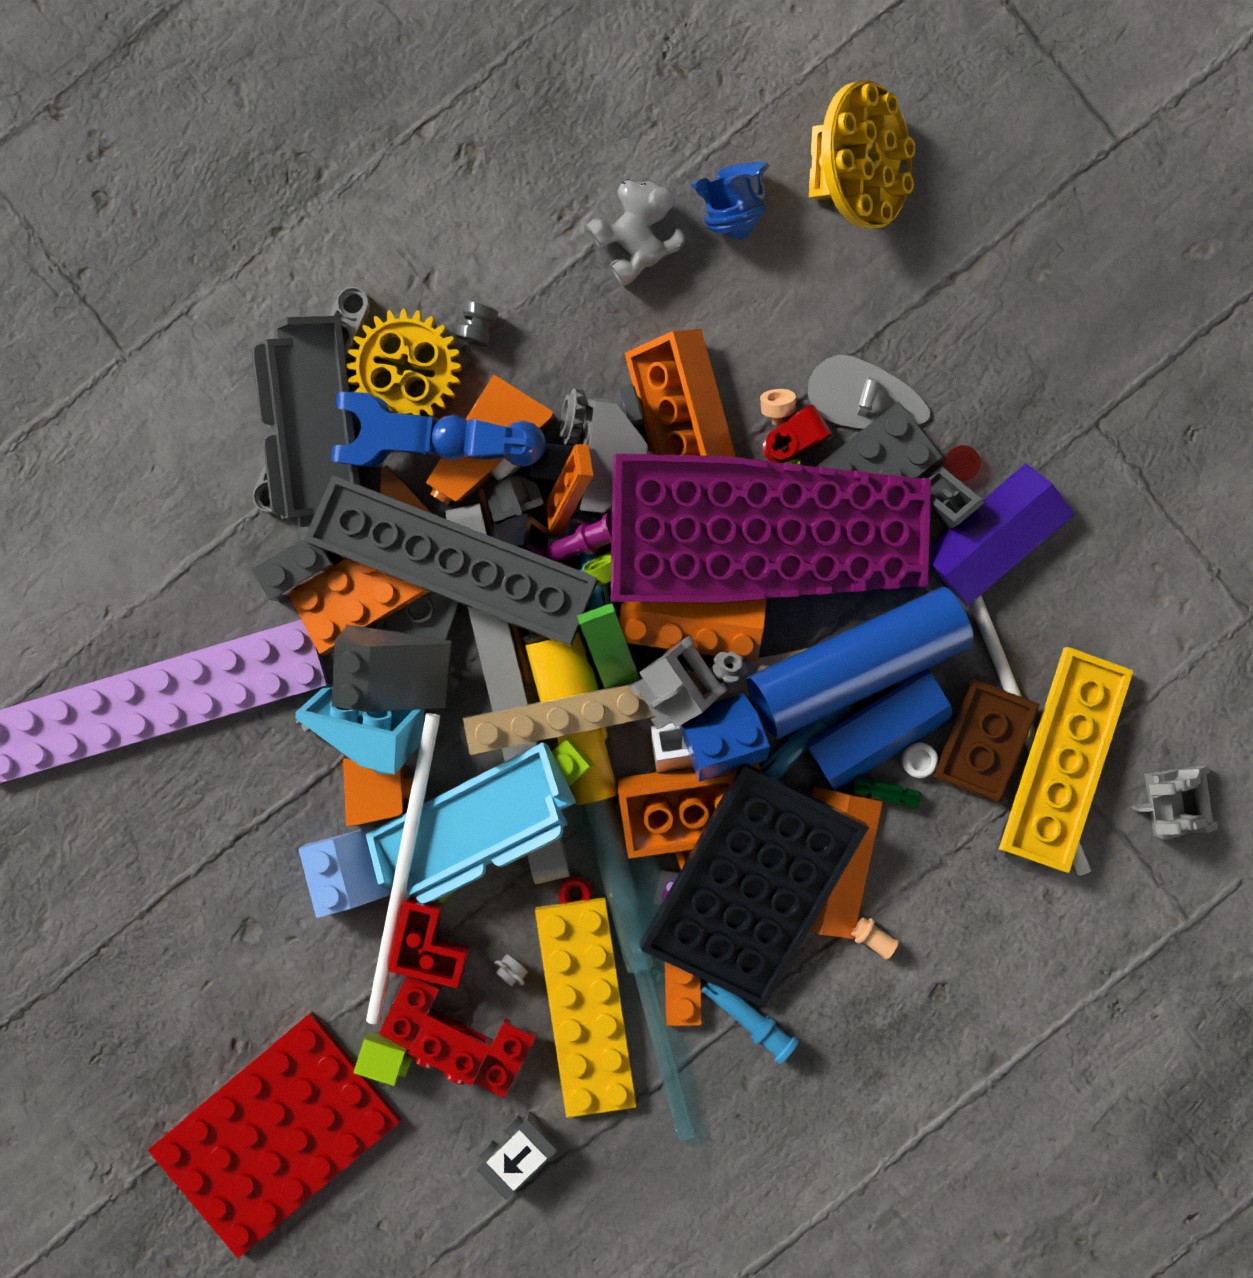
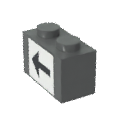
(292, 569)
(517, 1154)

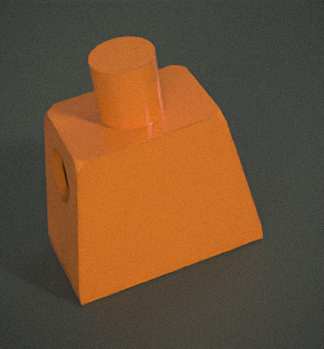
(374, 795)

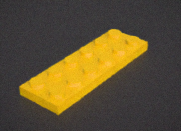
(1066, 760)
(585, 1007)

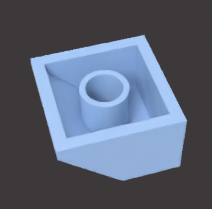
(340, 873)

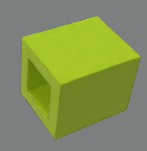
(382, 1059)

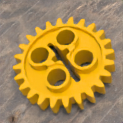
(413, 337)

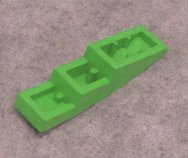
(608, 646)

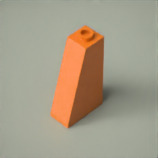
(497, 405)

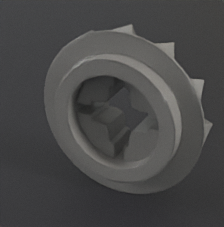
(573, 416)

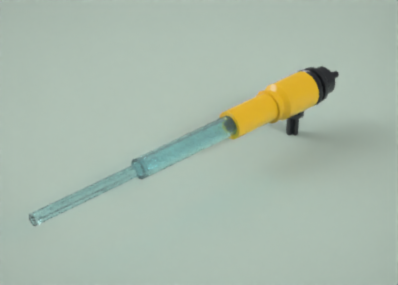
(567, 672)

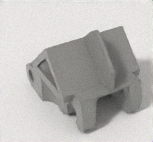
(671, 690)
(1167, 806)

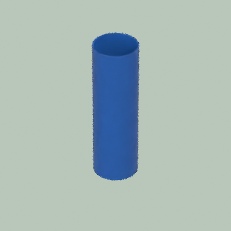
(860, 662)

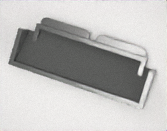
(297, 398)

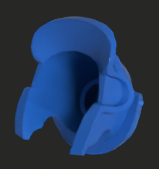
(734, 199)

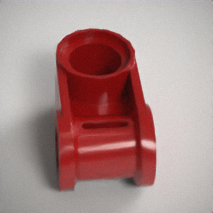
(800, 432)

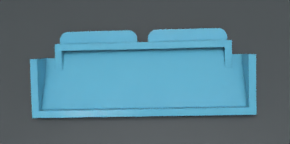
(478, 823)

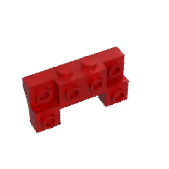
(452, 1046)

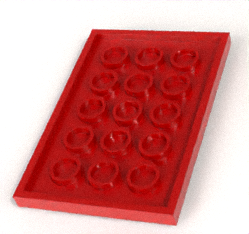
(274, 1135)

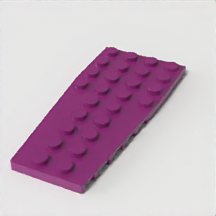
(761, 529)

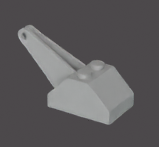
(606, 433)

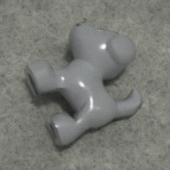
(643, 206)

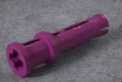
(587, 539)

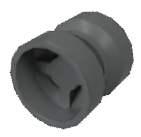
(476, 323)

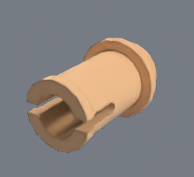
(874, 938)

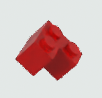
(420, 953)

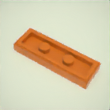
(569, 489)

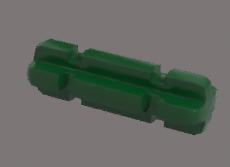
(886, 792)

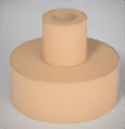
(778, 404)

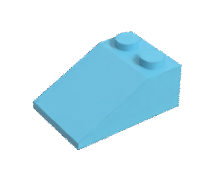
(370, 739)

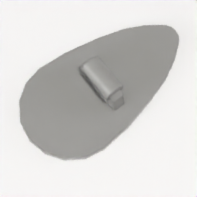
(857, 393)

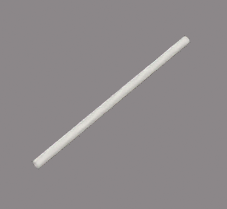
(1009, 684)
(403, 866)

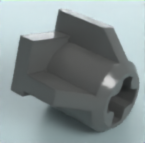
(514, 498)

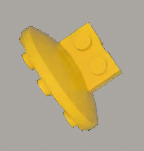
(861, 154)

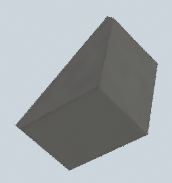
(951, 498)

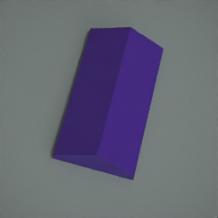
(998, 534)

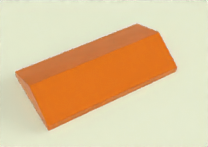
(843, 906)

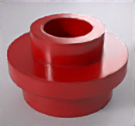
(575, 881)

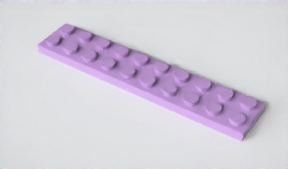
(158, 699)

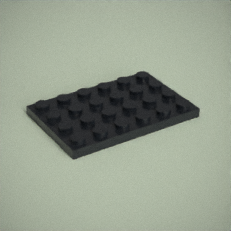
(753, 885)

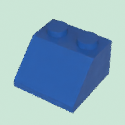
(725, 737)

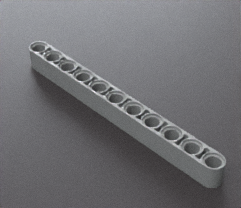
(507, 691)

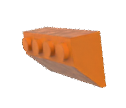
(679, 396)
(713, 625)
(668, 809)

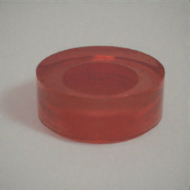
(962, 462)

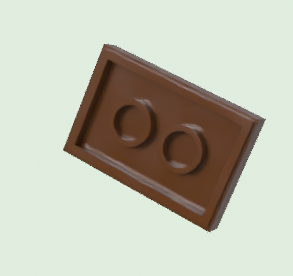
(986, 740)

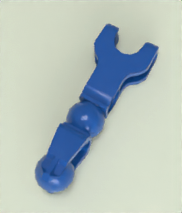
(448, 437)

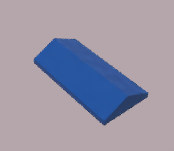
(881, 730)

